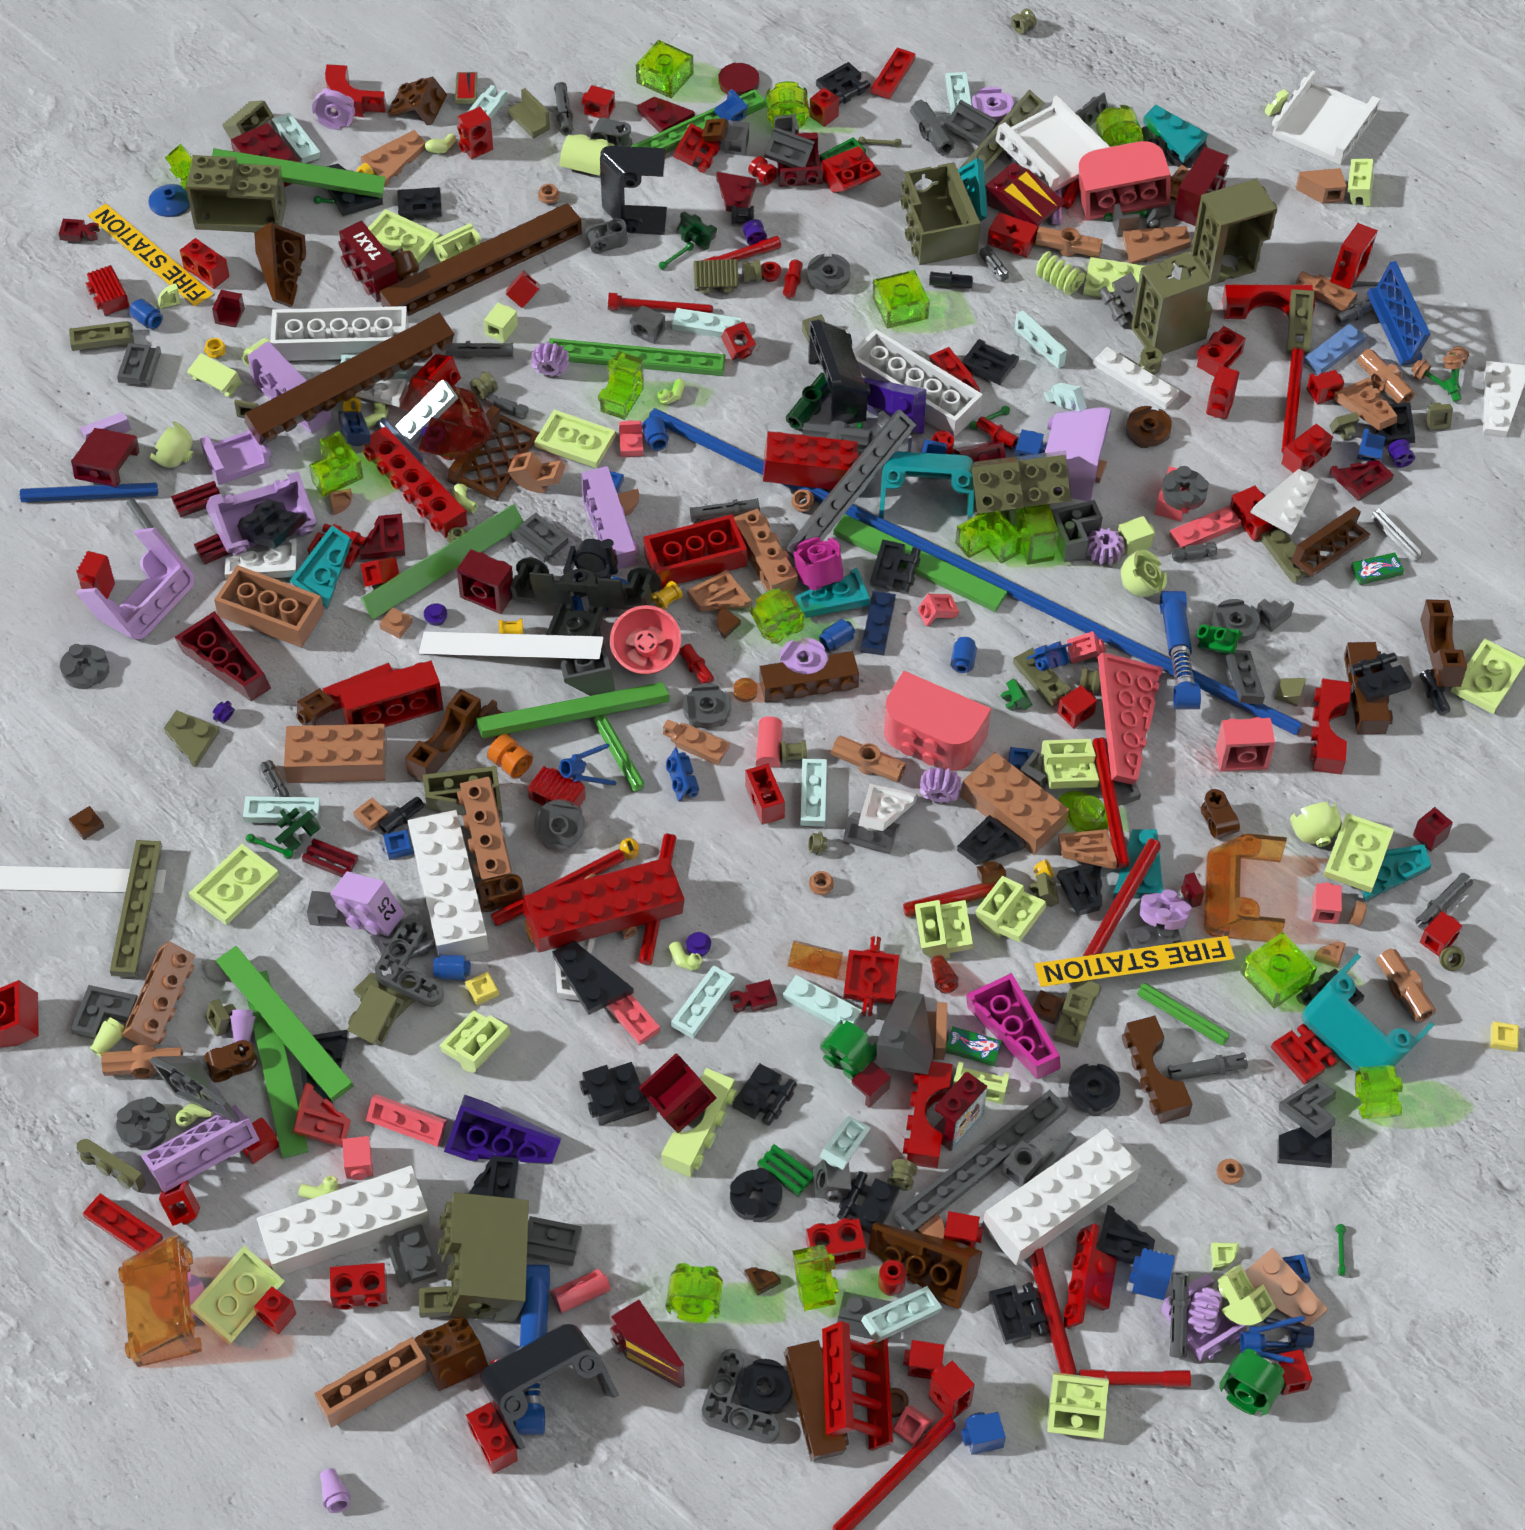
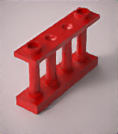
(838, 1386)

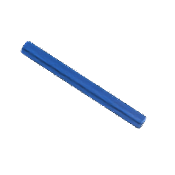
(88, 492)

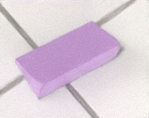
(115, 423)

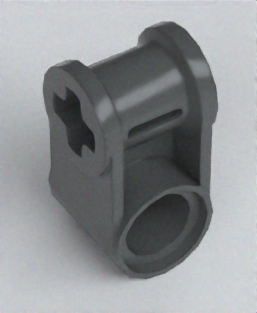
(612, 132)
(608, 235)

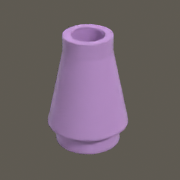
(242, 1024)
(334, 1492)

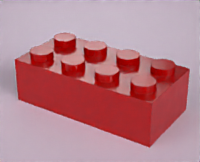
(807, 459)
(696, 550)
(392, 696)

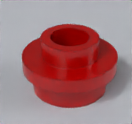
(770, 271)

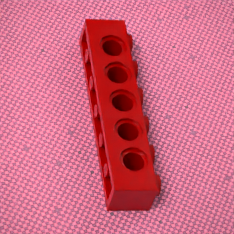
(415, 482)

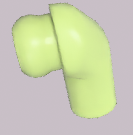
(667, 397)

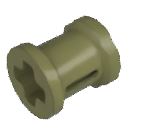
(793, 751)

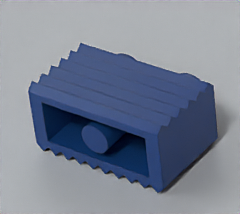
(1151, 1273)

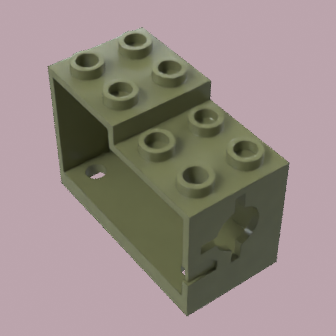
(234, 194)
(939, 217)
(1232, 224)
(1172, 310)
(1021, 481)
(485, 1255)

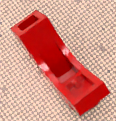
(364, 100)

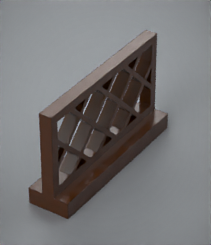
(464, 463)

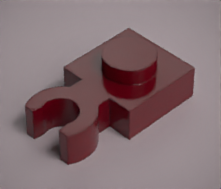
(76, 229)
(757, 995)

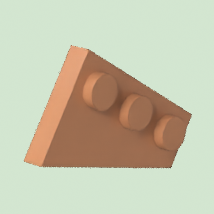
(393, 156)
(1152, 242)
(1367, 403)
(1285, 1288)

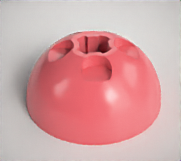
(643, 628)

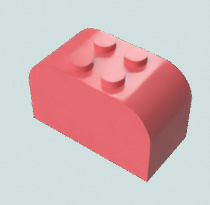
(1123, 175)
(934, 723)

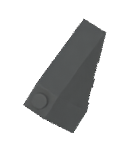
(589, 675)
(906, 1035)
(191, 1082)

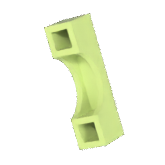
(685, 1149)

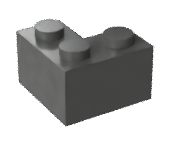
(1074, 527)

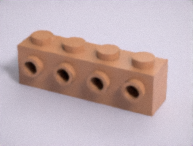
(765, 552)
(485, 828)
(158, 995)
(371, 1382)

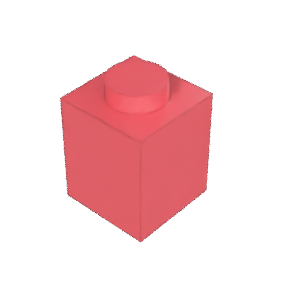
(1327, 903)
(357, 1158)

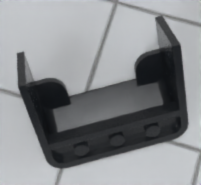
(624, 168)
(834, 351)
(535, 1361)

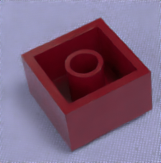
(485, 581)

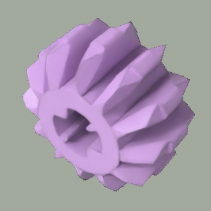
(550, 359)
(1105, 546)
(940, 785)
(1206, 1310)

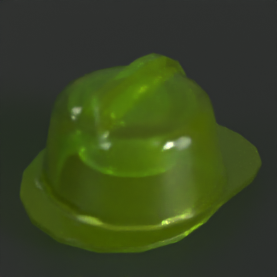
(1085, 811)

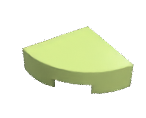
(1277, 104)
(169, 297)
(1223, 1254)

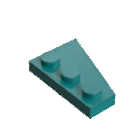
(1176, 132)
(974, 182)
(324, 565)
(835, 597)
(1399, 867)
(1153, 879)

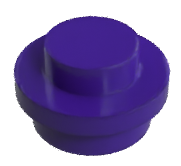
(435, 614)
(223, 712)
(698, 943)

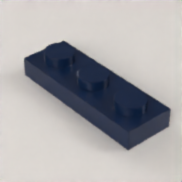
(354, 428)
(878, 623)

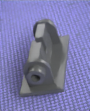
(1092, 109)

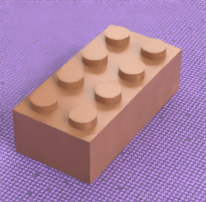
(269, 606)
(335, 753)
(1014, 801)

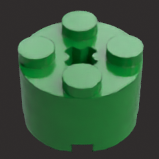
(848, 1049)
(1252, 1382)

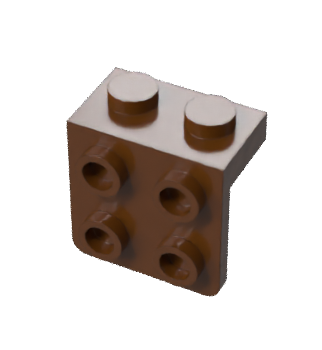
(423, 96)
(452, 1352)

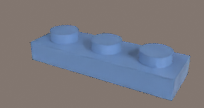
(1334, 349)

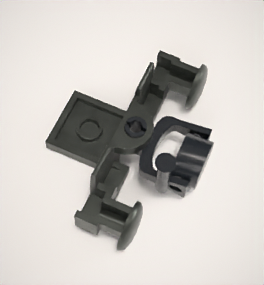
(595, 565)

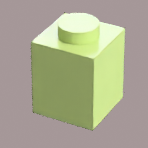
(500, 322)
(1136, 534)

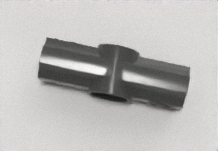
(932, 127)
(839, 430)

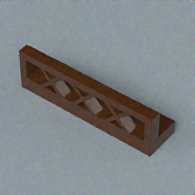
(1324, 541)

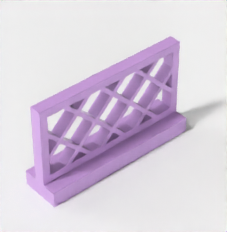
(197, 1157)

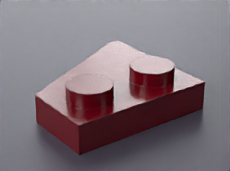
(663, 114)
(736, 190)
(1362, 478)
(385, 538)

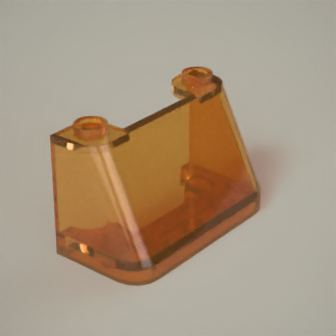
(159, 1303)

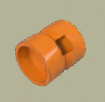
(510, 756)

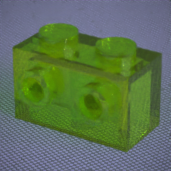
(180, 163)
(814, 1277)

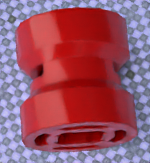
(765, 172)

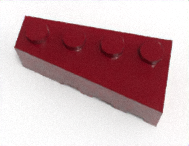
(219, 652)

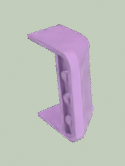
(163, 588)

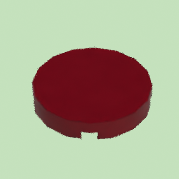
(739, 77)

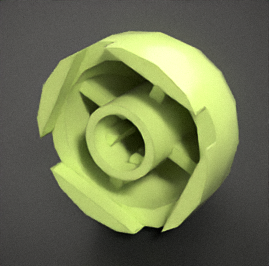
(173, 447)
(1142, 574)
(1317, 823)

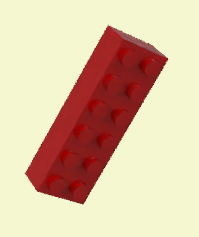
(603, 904)

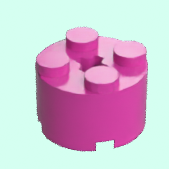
(818, 562)

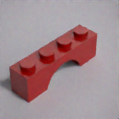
(1242, 299)
(1329, 749)
(925, 1141)

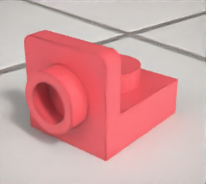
(631, 438)
(937, 607)
(1085, 647)

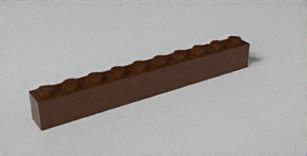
(483, 260)
(349, 378)

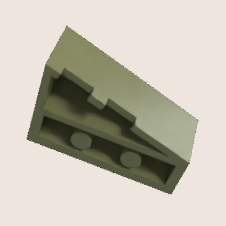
(443, 787)

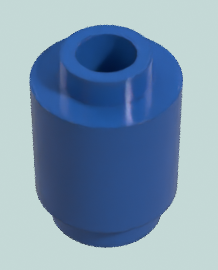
(146, 314)
(655, 433)
(837, 635)
(963, 655)
(451, 967)

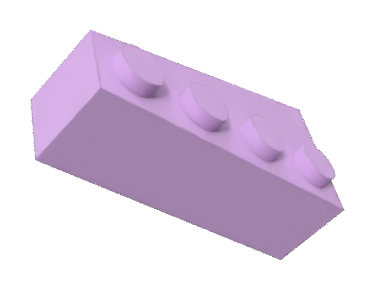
(275, 376)
(608, 515)

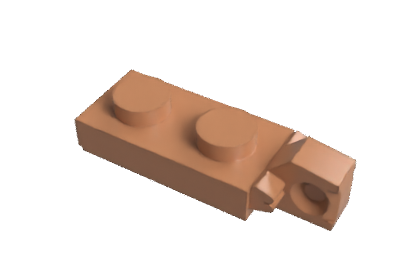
(1328, 292)
(696, 741)

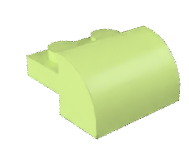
(582, 153)
(1069, 763)
(1009, 910)
(943, 928)
(475, 1040)
(1246, 1303)
(1077, 1405)

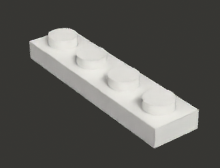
(1136, 378)

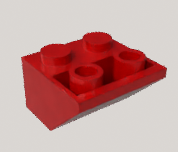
(848, 170)

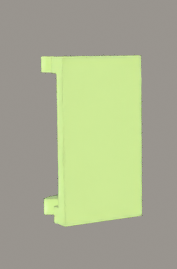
(1361, 180)
(456, 242)
(215, 374)
(996, 1084)

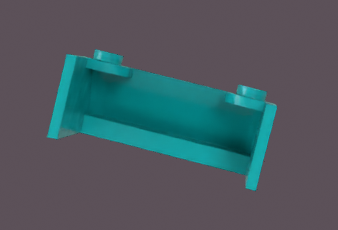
(928, 465)
(1352, 1033)

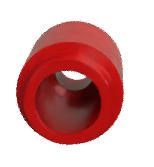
(892, 1277)

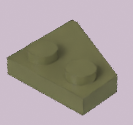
(191, 735)

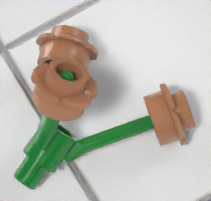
(1454, 360)

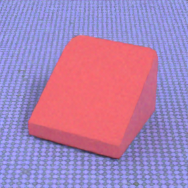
(912, 1424)

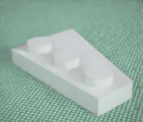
(274, 562)

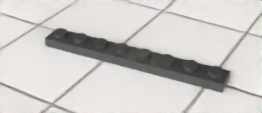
(854, 480)
(980, 1162)

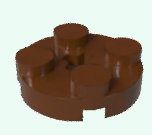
(1148, 436)

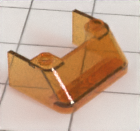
(1223, 907)

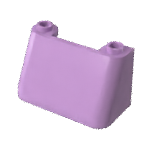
(1083, 438)
(228, 511)

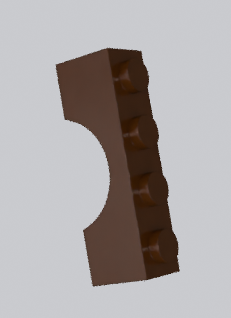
(1437, 625)
(782, 683)
(457, 723)
(1167, 1097)

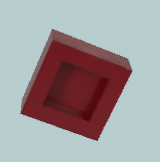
(1192, 890)

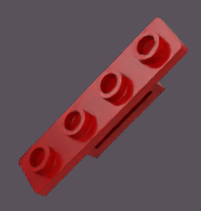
(1090, 1279)

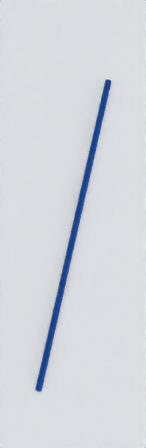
(1014, 590)

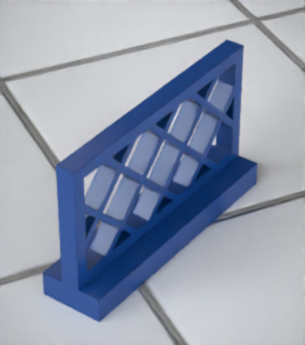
(1389, 309)

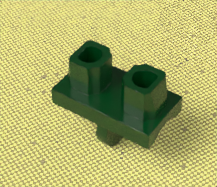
(694, 230)
(307, 822)

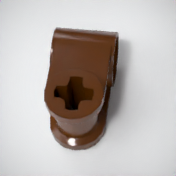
(1219, 814)
(498, 892)
(228, 1060)

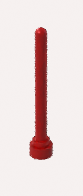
(616, 302)

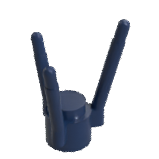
(1299, 1335)

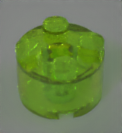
(788, 99)
(1119, 126)
(778, 615)
(1378, 1092)
(694, 1293)

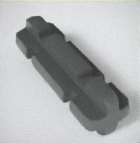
(994, 263)
(507, 406)
(1194, 551)
(274, 779)

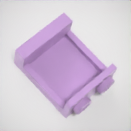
(235, 456)
(1207, 1345)

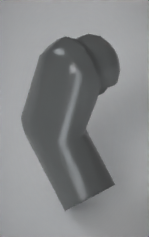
(1157, 213)

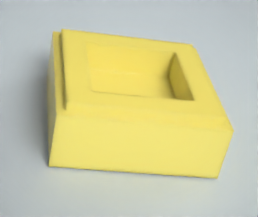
(482, 988)
(1504, 1036)

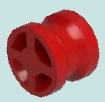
(945, 437)

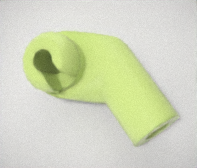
(440, 146)
(381, 410)
(459, 494)
(682, 960)
(191, 1113)
(329, 1185)

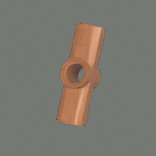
(1069, 241)
(1385, 376)
(858, 753)
(1405, 985)
(135, 1061)

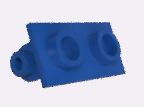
(1051, 656)
(678, 767)

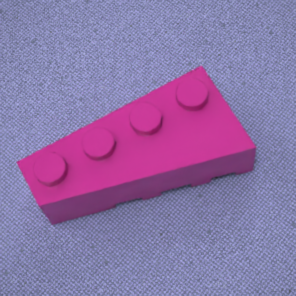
(1012, 1019)

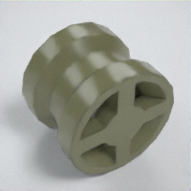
(1023, 21)
(751, 271)
(1151, 360)
(484, 385)
(1090, 679)
(902, 1174)

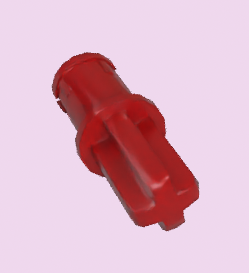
(792, 278)
(997, 432)
(696, 664)

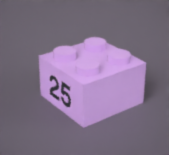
(367, 904)

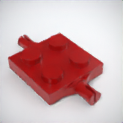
(871, 976)

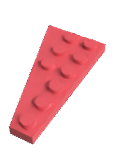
(1128, 708)

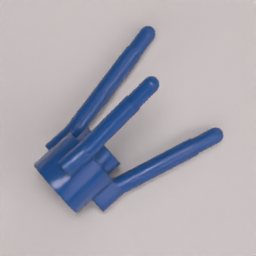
(575, 766)
(1254, 1340)

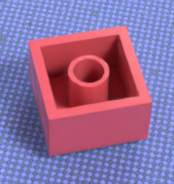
(1245, 744)

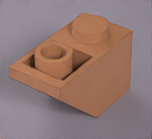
(1322, 185)

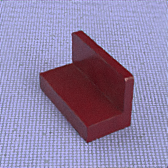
(983, 451)

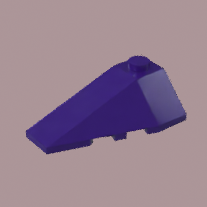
(894, 397)
(489, 1131)

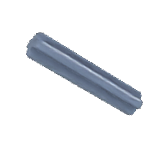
(385, 422)

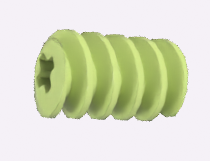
(1058, 275)

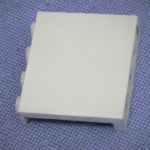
(1323, 120)
(1050, 143)

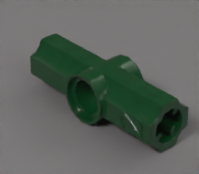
(809, 403)

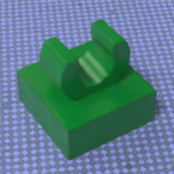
(1018, 695)

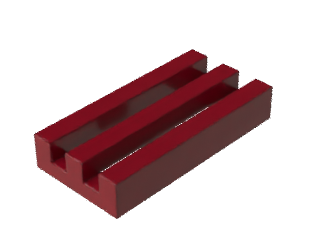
(194, 496)
(208, 545)
(331, 854)

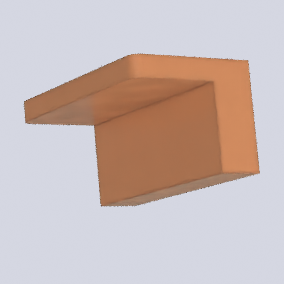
(938, 1027)

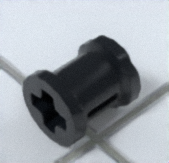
(740, 210)

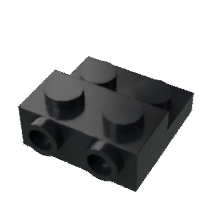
(269, 524)
(613, 1093)

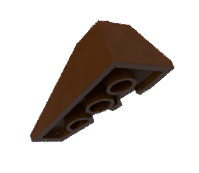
(280, 258)
(929, 1261)

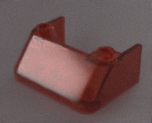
(457, 429)

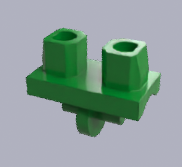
(1218, 639)

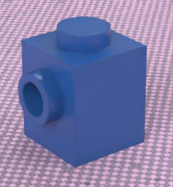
(1030, 443)
(983, 1432)

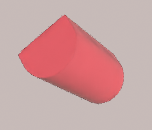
(769, 741)
(580, 1290)

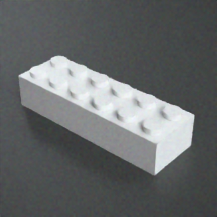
(333, 331)
(948, 400)
(448, 884)
(1060, 1196)
(342, 1221)

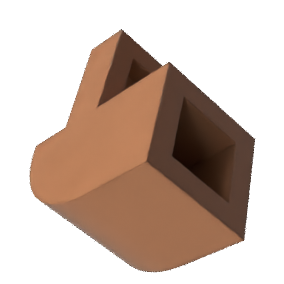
(533, 474)

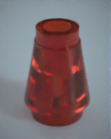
(944, 976)

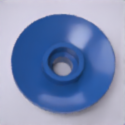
(169, 200)

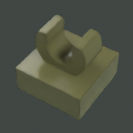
(1439, 416)
(1345, 425)
(1046, 888)
(219, 1016)

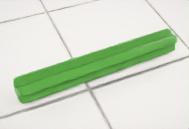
(619, 753)
(1183, 1014)

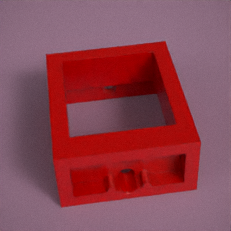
(1354, 255)

